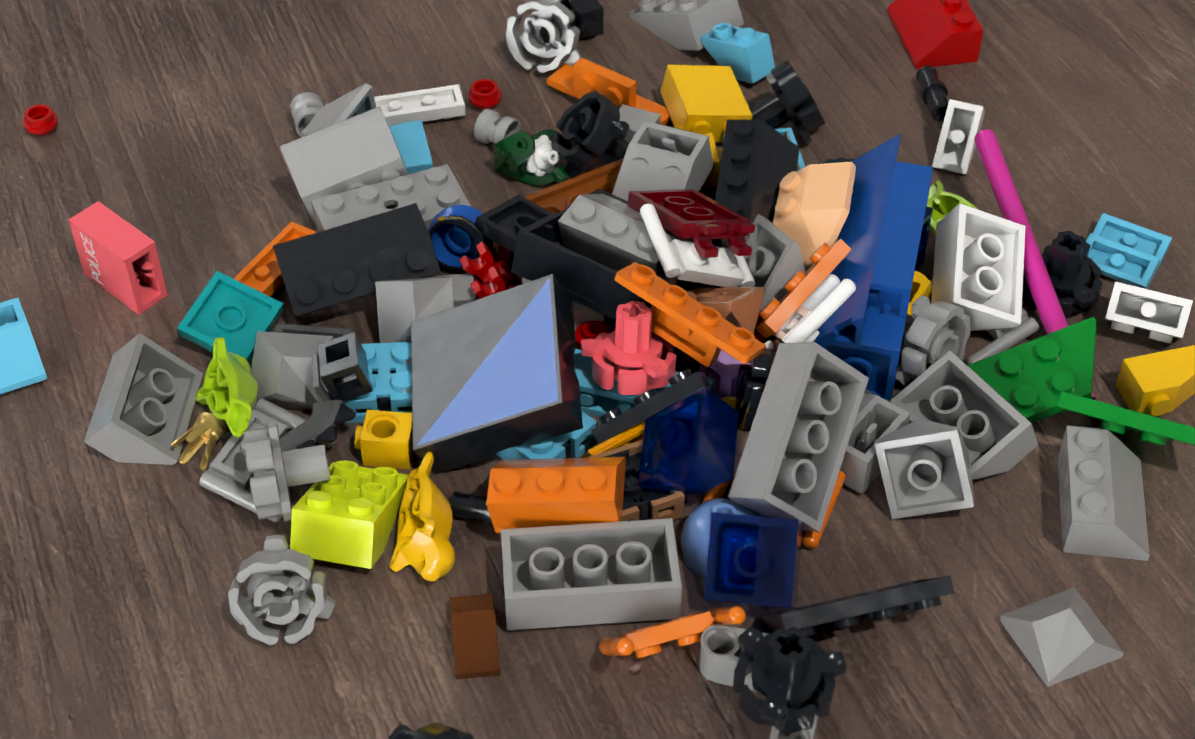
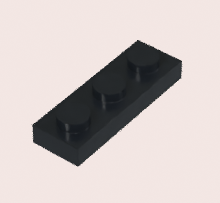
(649, 404)

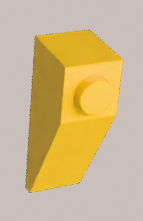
(1158, 380)

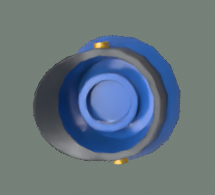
(455, 235)

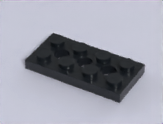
(871, 604)

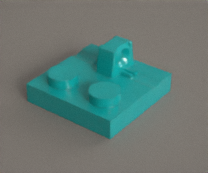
(232, 312)

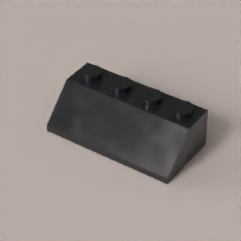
(752, 167)
(349, 259)

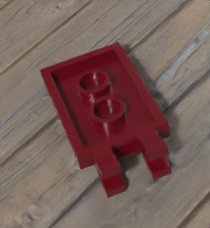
(697, 217)

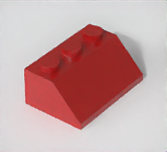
(937, 31)

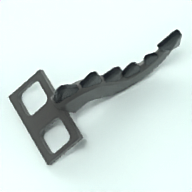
(323, 418)

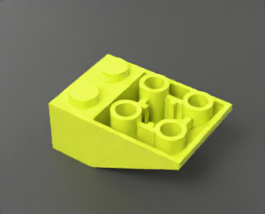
(349, 515)

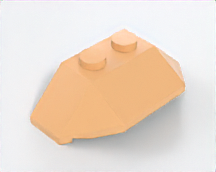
(815, 205)

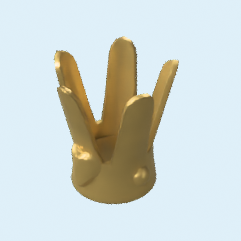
(205, 431)

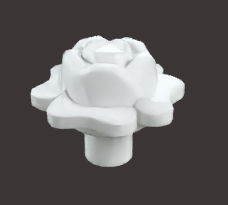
(543, 158)

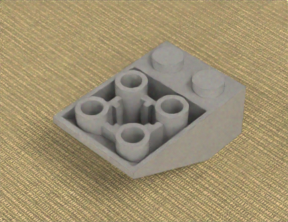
(685, 21)
(664, 160)
(874, 420)

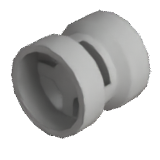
(304, 108)
(493, 128)

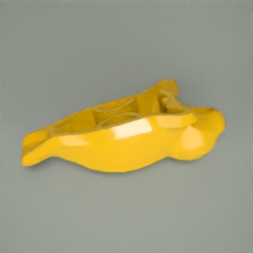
(424, 526)

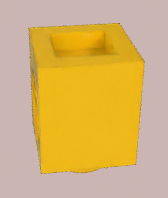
(386, 439)

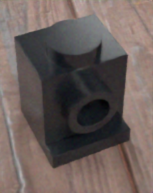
(587, 17)
(344, 367)

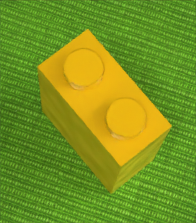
(703, 98)

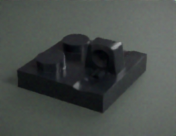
(505, 221)

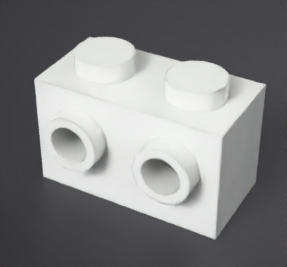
(1148, 310)

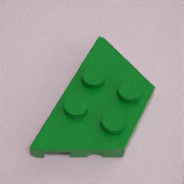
(1038, 370)
(1118, 419)

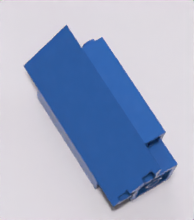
(884, 242)

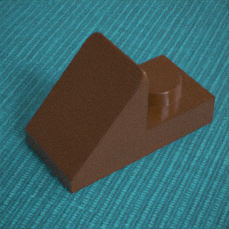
(474, 636)

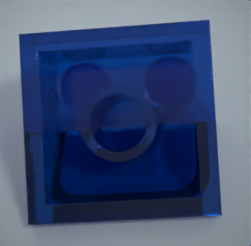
(690, 445)
(753, 560)

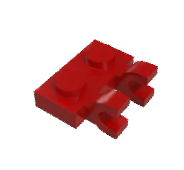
(495, 276)

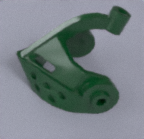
(515, 152)

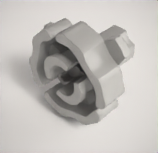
(544, 34)
(929, 335)
(279, 470)
(281, 590)

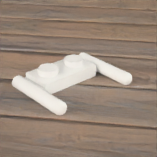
(682, 260)
(816, 309)

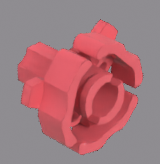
(636, 353)

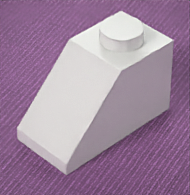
(957, 136)

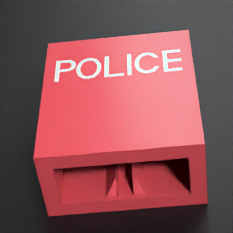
(118, 257)

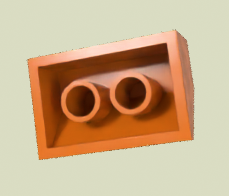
(556, 492)

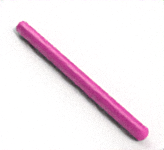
(1012, 209)

